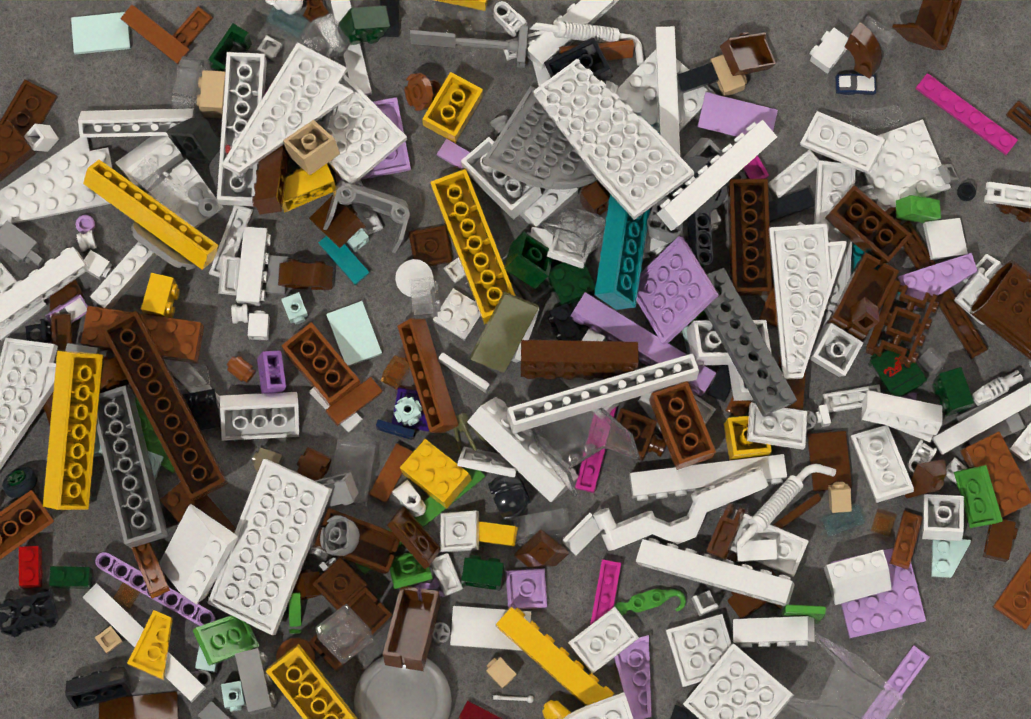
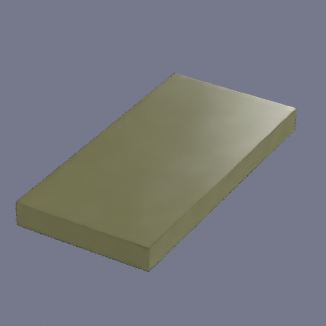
(504, 332)

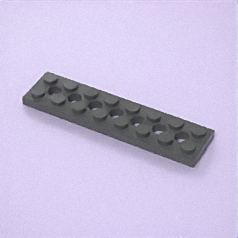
(755, 345)

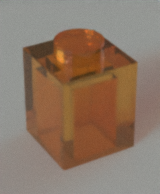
(395, 372)

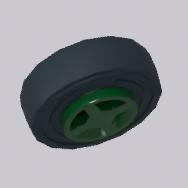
(19, 482)

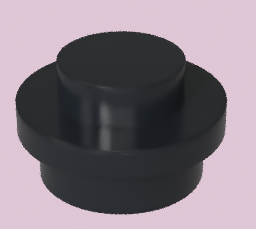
(966, 191)

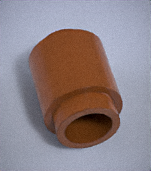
(241, 369)

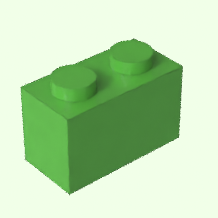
(918, 209)

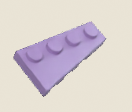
(938, 277)
(634, 675)

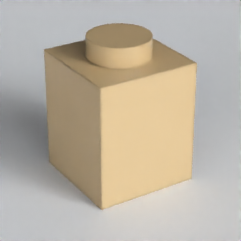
(839, 497)
(500, 672)

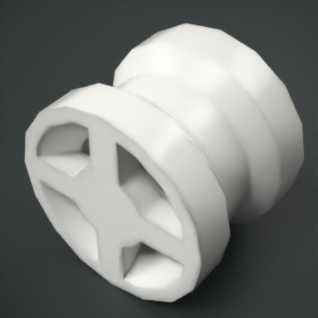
(86, 241)
(240, 313)

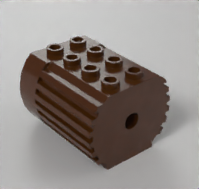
(1006, 306)

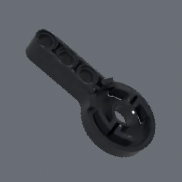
(702, 214)

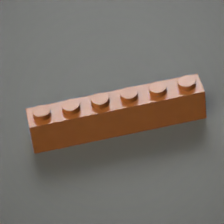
(427, 375)

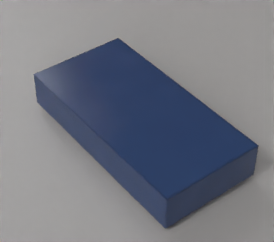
(395, 429)

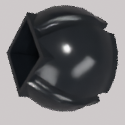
(510, 495)

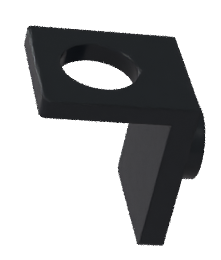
(44, 327)

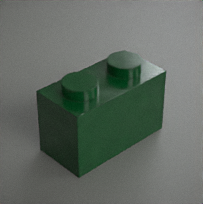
(70, 577)

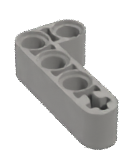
(662, 232)

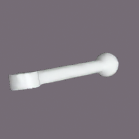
(529, 699)

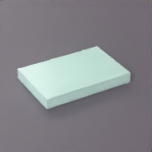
(100, 33)
(354, 333)

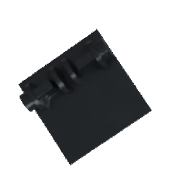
(204, 408)

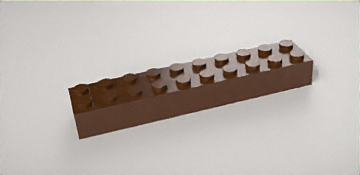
(164, 406)

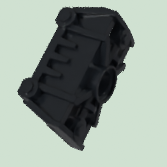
(32, 621)

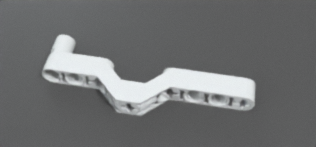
(683, 528)

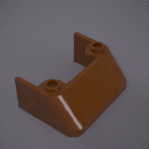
(932, 24)

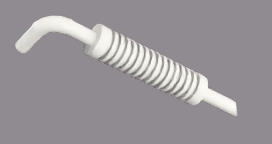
(585, 32)
(780, 499)

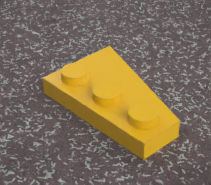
(152, 646)

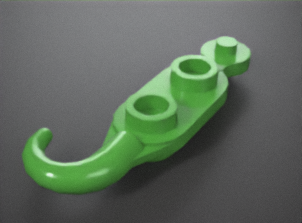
(649, 600)

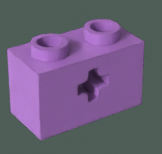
(271, 372)

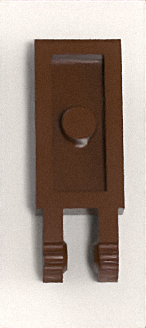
(725, 532)

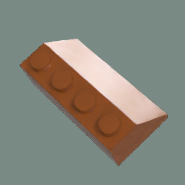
(22, 522)

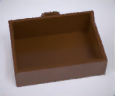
(747, 54)
(343, 224)

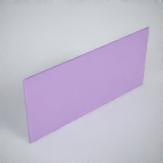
(733, 115)

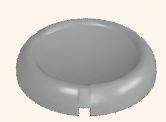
(402, 693)

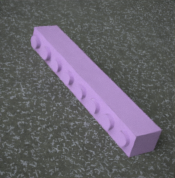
(619, 328)

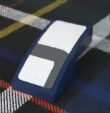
(855, 84)

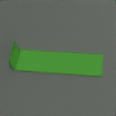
(294, 612)

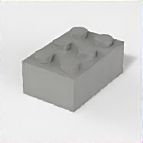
(255, 681)

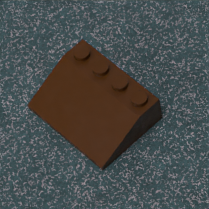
(141, 707)

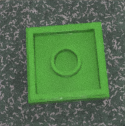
(407, 571)

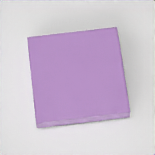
(526, 589)

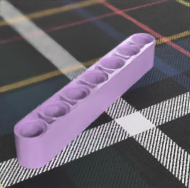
(133, 573)

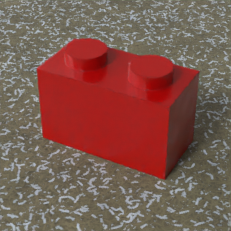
(30, 567)

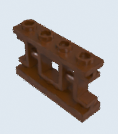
(887, 319)

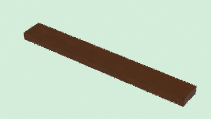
(952, 311)

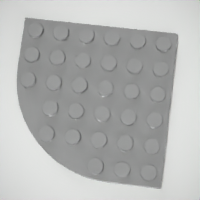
(536, 150)

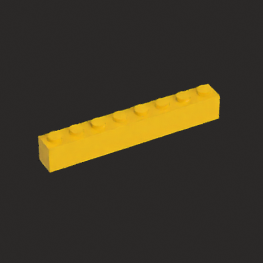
(150, 214)
(551, 658)

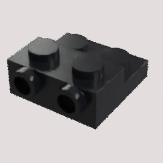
(566, 327)

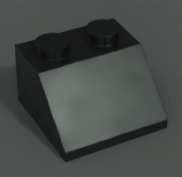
(195, 140)

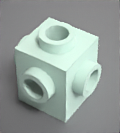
(411, 417)

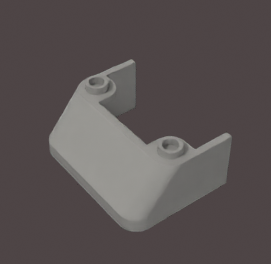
(373, 200)

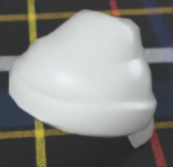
(287, 6)

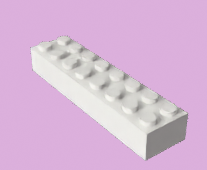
(242, 94)

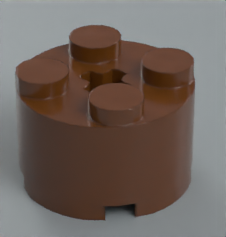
(112, 375)
(313, 464)

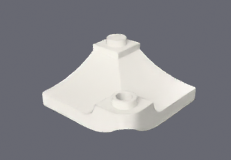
(188, 177)

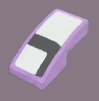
(75, 306)

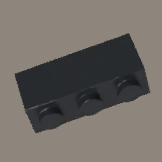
(589, 56)
(98, 687)

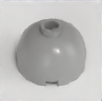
(339, 536)

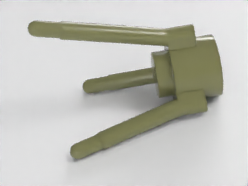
(464, 426)

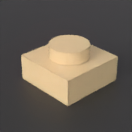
(109, 639)

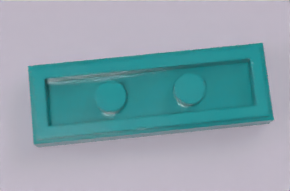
(345, 260)

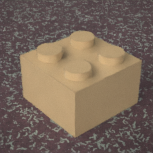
(212, 93)
(311, 147)

